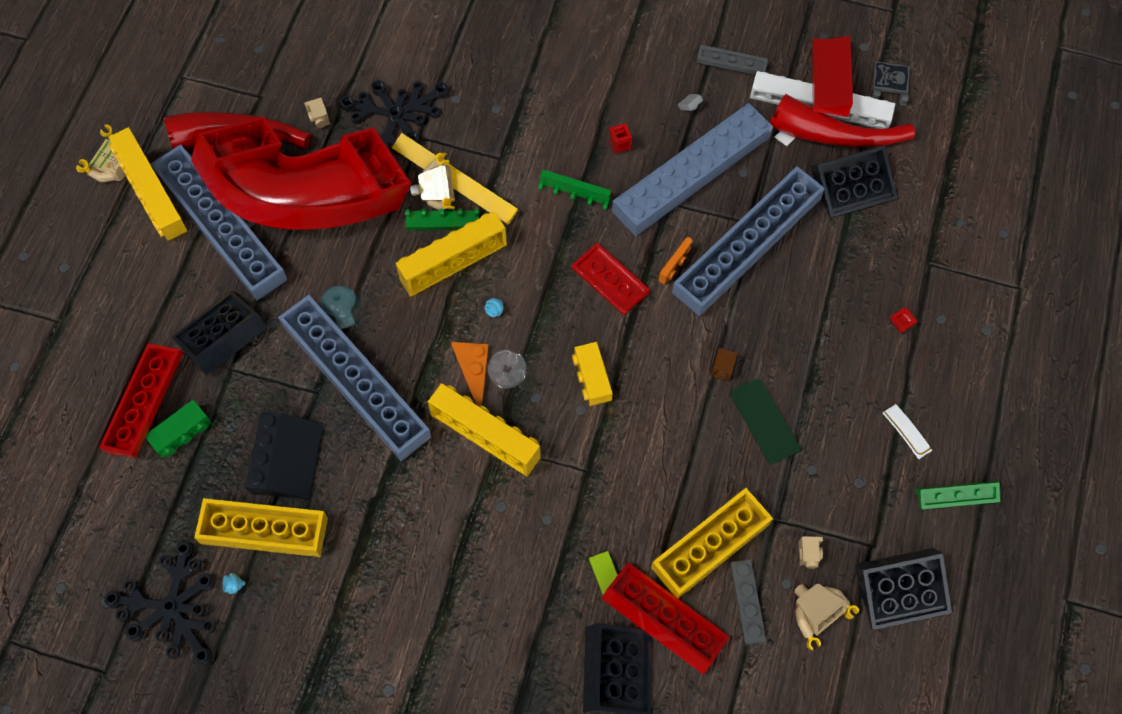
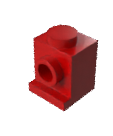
(620, 138)

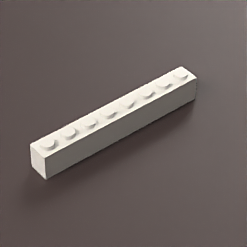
(864, 110)

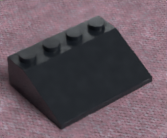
(855, 181)
(219, 332)
(284, 456)
(904, 588)
(617, 670)

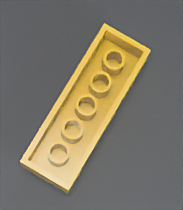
(146, 184)
(451, 253)
(484, 429)
(261, 527)
(711, 543)

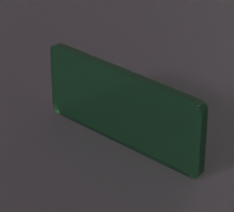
(765, 421)

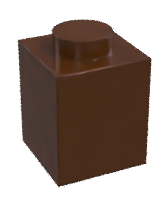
(724, 364)

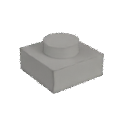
(690, 102)

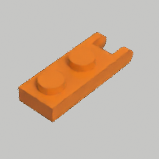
(676, 260)

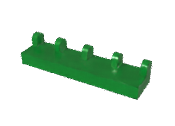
(575, 188)
(439, 220)
(958, 495)

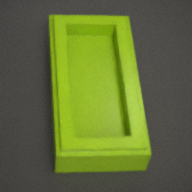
(603, 570)

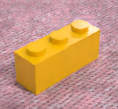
(592, 374)

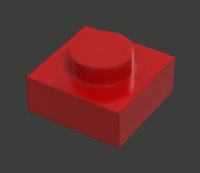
(903, 320)

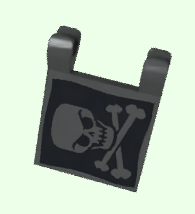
(891, 79)

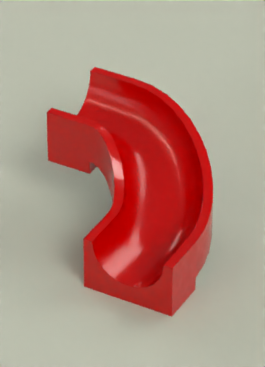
(301, 192)

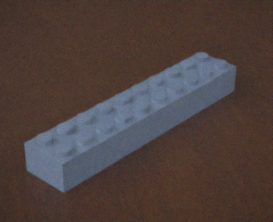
(691, 169)
(220, 226)
(747, 241)
(355, 377)

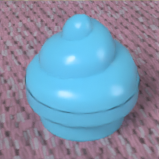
(494, 307)
(232, 583)

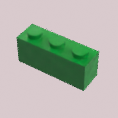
(178, 429)

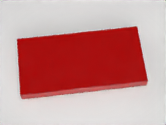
(610, 279)

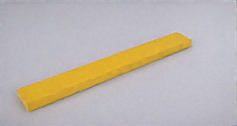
(461, 182)

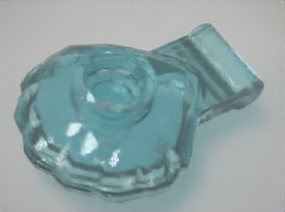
(339, 303)

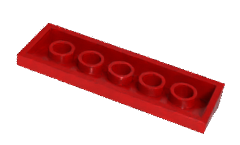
(832, 76)
(141, 401)
(665, 618)

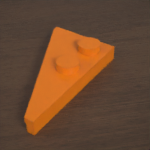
(473, 363)

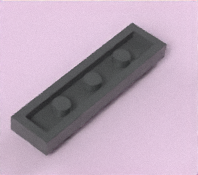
(731, 60)
(747, 602)

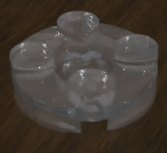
(504, 379)

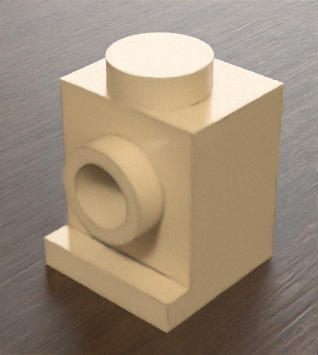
(317, 112)
(810, 552)

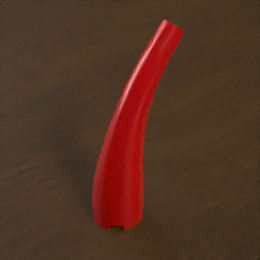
(800, 121)
(185, 127)

